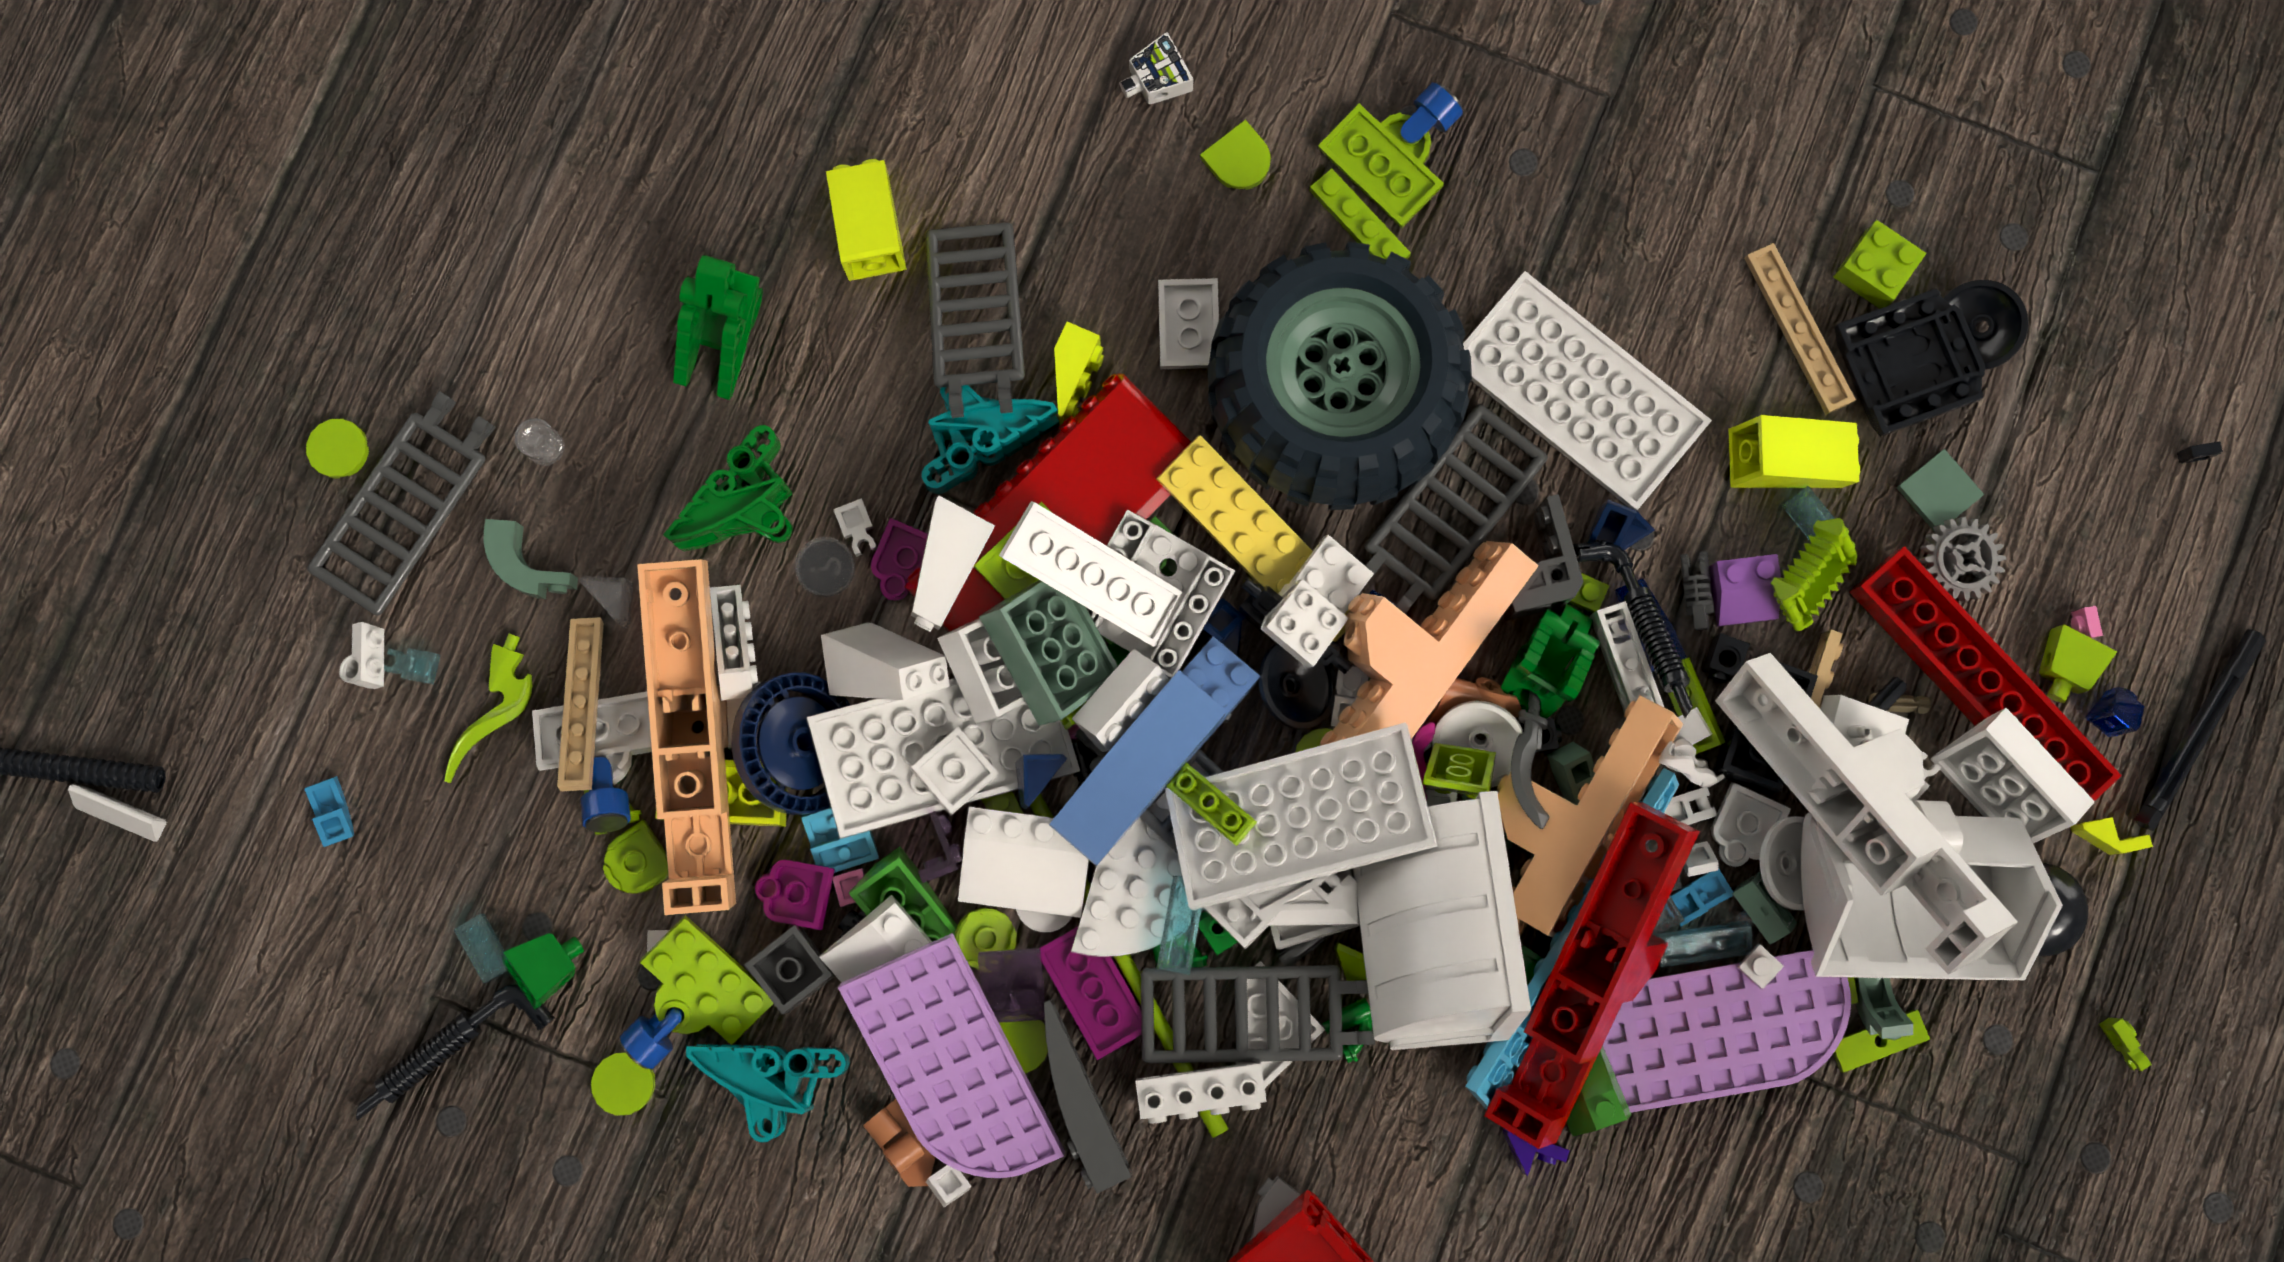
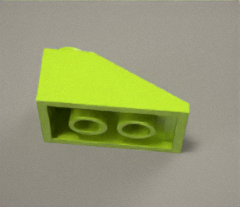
(1459, 770)

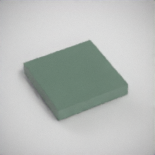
(1940, 490)

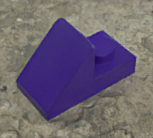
(1525, 1152)

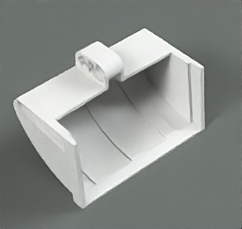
(1444, 935)
(1887, 935)

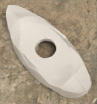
(1681, 758)

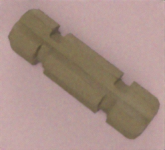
(1909, 704)

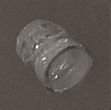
(539, 442)

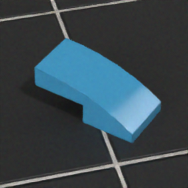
(330, 811)
(1701, 895)

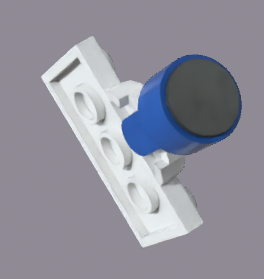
(620, 733)

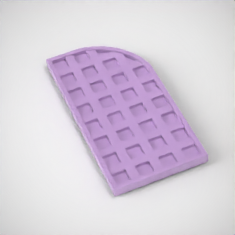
(1724, 1035)
(951, 1063)

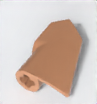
(1482, 690)
(900, 1145)

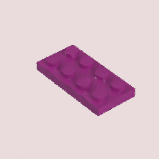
(1093, 995)

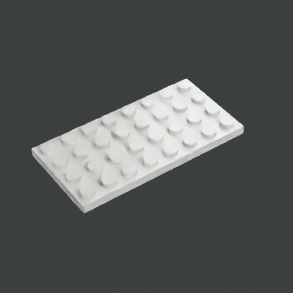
(1581, 391)
(873, 744)
(1313, 817)

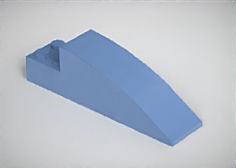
(1154, 750)

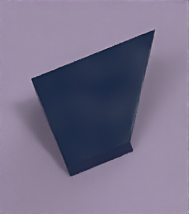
(1619, 525)
(1224, 625)
(1034, 774)

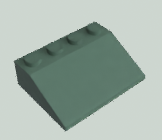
(1049, 649)

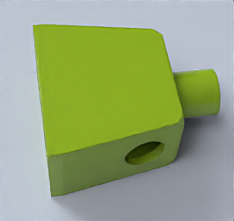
(2073, 662)

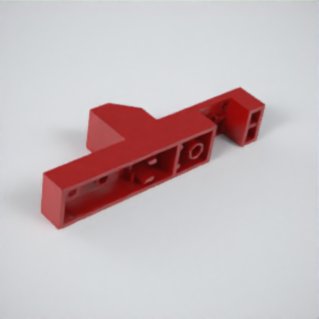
(1583, 985)

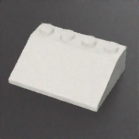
(2013, 776)
(1020, 864)
(874, 941)

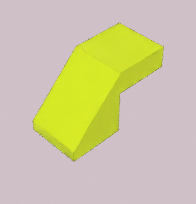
(2104, 836)

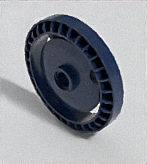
(777, 742)

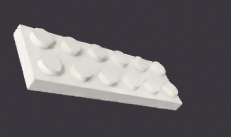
(1092, 574)

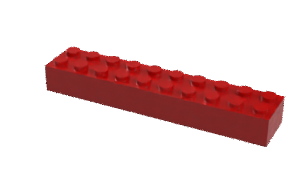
(1972, 665)

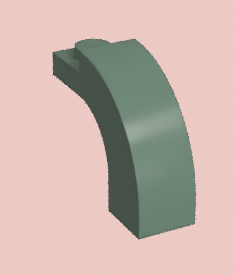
(505, 556)
(1880, 1009)

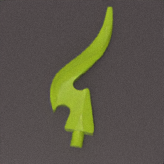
(516, 697)

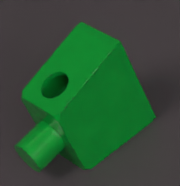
(542, 966)

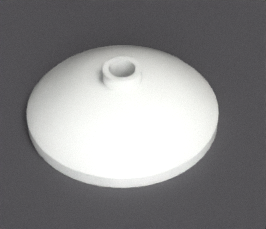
(1470, 718)
(1782, 862)

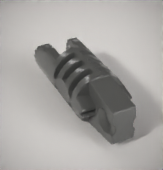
(1698, 591)

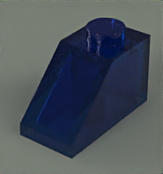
(2117, 712)

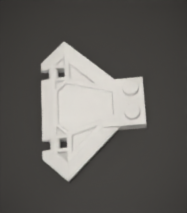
(1289, 906)

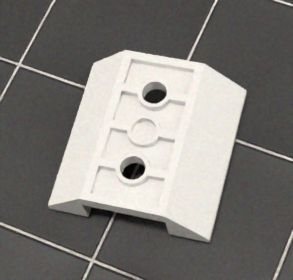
(1197, 576)

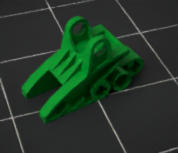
(718, 314)
(729, 511)
(1550, 648)

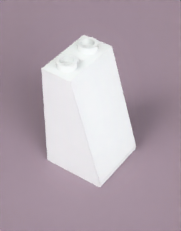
(949, 555)
(880, 664)

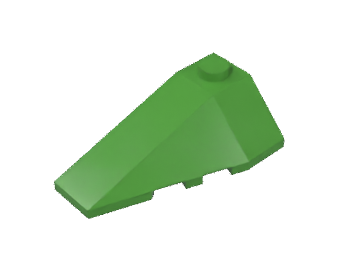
(900, 878)
(1599, 1101)

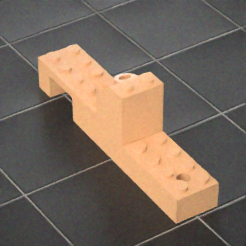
(1417, 663)
(687, 764)
(1579, 835)

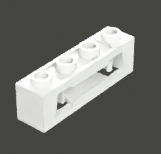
(1624, 655)

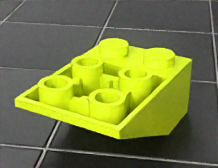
(1076, 356)

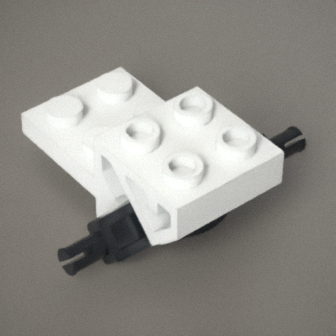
(1313, 604)

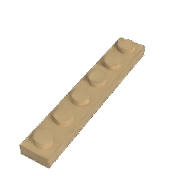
(1799, 329)
(580, 704)

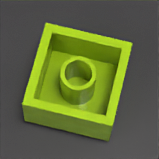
(1879, 265)

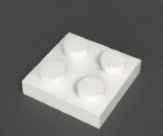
(954, 770)

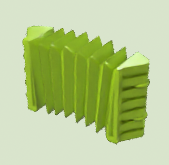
(1815, 573)

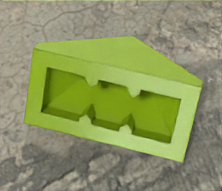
(1351, 962)

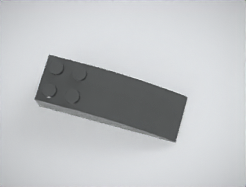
(1084, 1116)

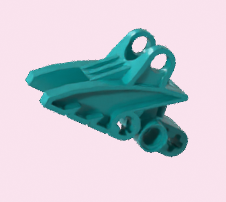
(983, 426)
(755, 1081)

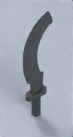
(1522, 759)

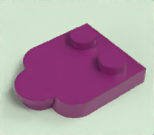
(897, 557)
(796, 893)

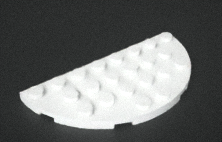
(1130, 892)

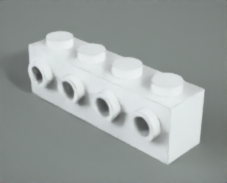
(731, 640)
(1200, 1091)

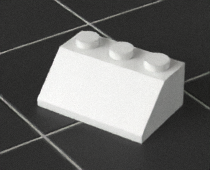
(980, 672)
(1120, 700)

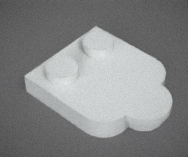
(1744, 823)

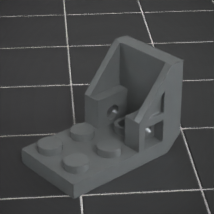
(1561, 563)

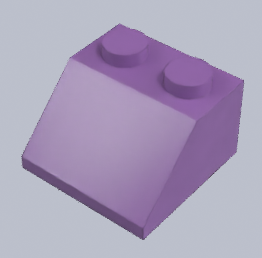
(1744, 589)

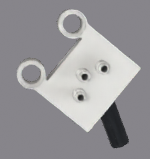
(1863, 721)

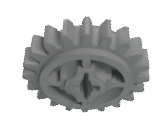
(1978, 556)

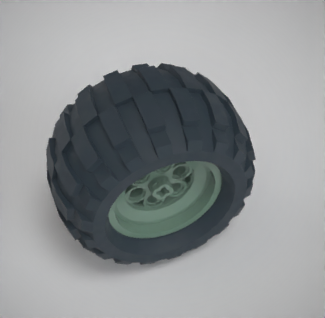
(1372, 312)

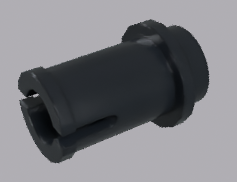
(1083, 760)

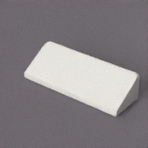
(117, 812)

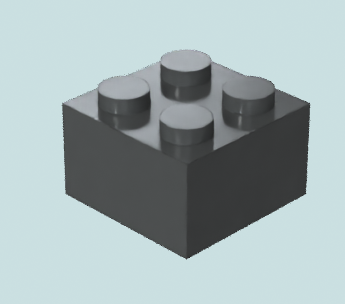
(790, 969)

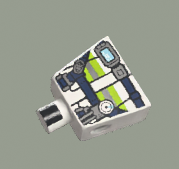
(1158, 72)

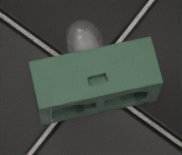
(1763, 910)

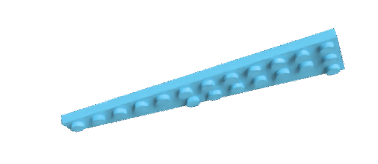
(1504, 1057)

